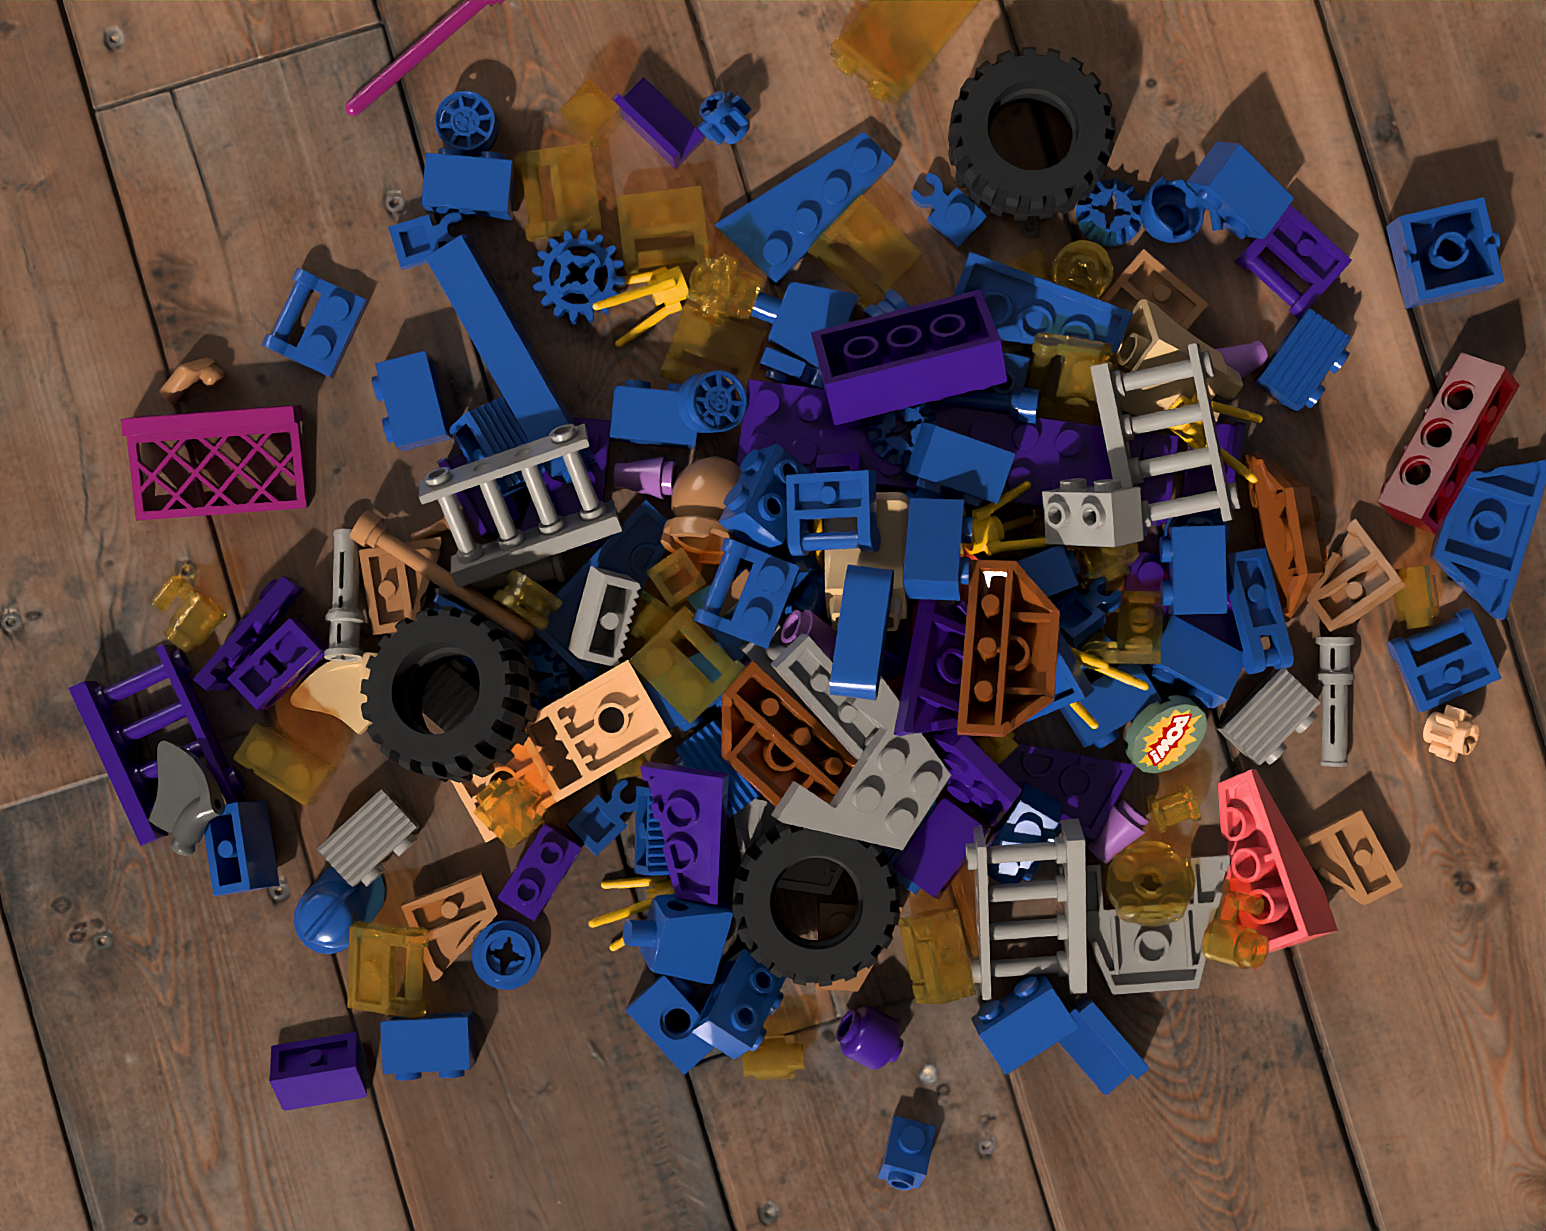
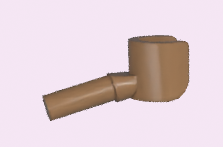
(438, 527)

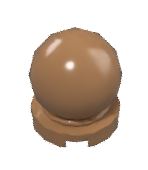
(698, 505)

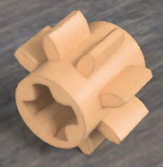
(1451, 733)

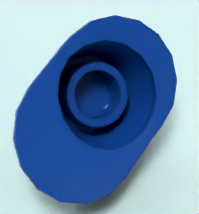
(332, 907)

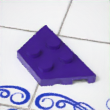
(933, 669)
(974, 775)

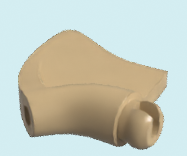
(336, 691)

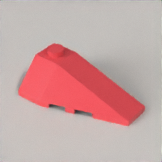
(1270, 866)

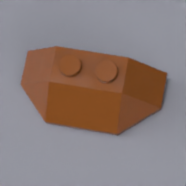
(1286, 527)
(1007, 650)
(778, 741)

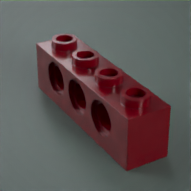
(1449, 466)

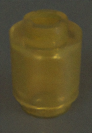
(1418, 599)
(774, 1059)

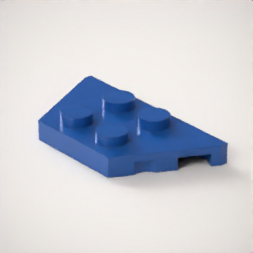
(1489, 532)

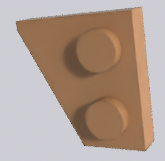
(394, 587)

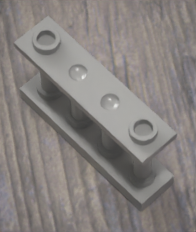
(1121, 428)
(515, 546)
(806, 675)
(1067, 926)

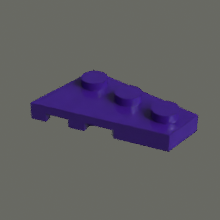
(249, 633)

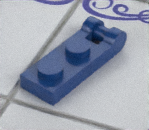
(1257, 611)

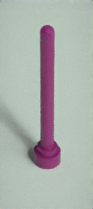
(415, 55)

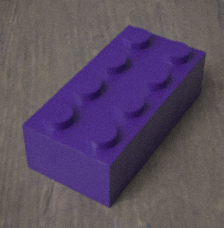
(909, 357)

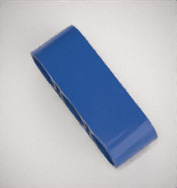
(862, 632)

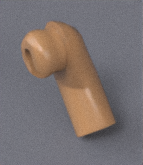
(188, 374)

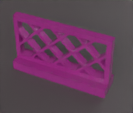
(207, 425)

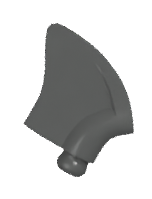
(185, 797)

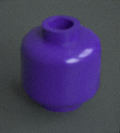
(869, 1037)

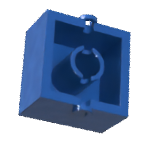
(1445, 253)

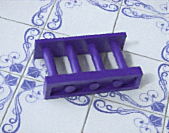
(114, 740)

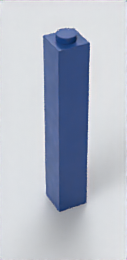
(503, 346)

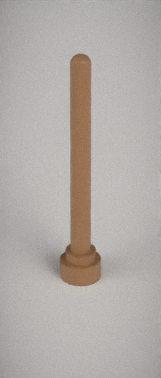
(372, 532)

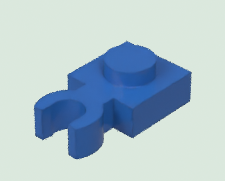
(953, 214)
(420, 238)
(785, 368)
(1086, 613)
(600, 821)

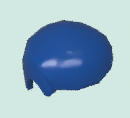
(1171, 211)

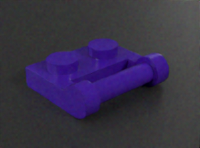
(1304, 251)

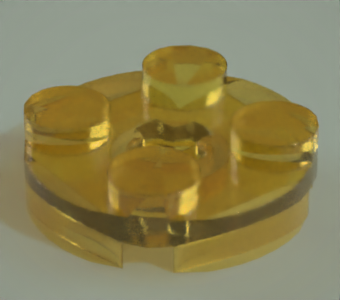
(1144, 906)

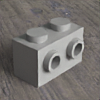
(1092, 514)

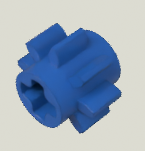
(724, 117)

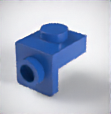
(907, 1153)

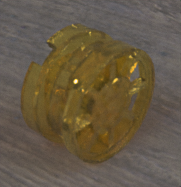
(1083, 268)
(535, 598)

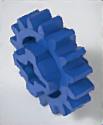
(565, 288)

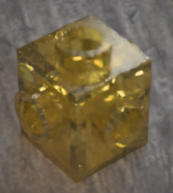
(723, 288)
(1105, 562)

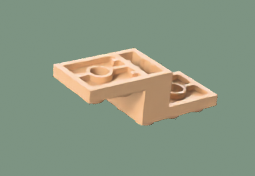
(571, 747)

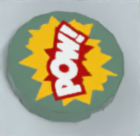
(1165, 734)

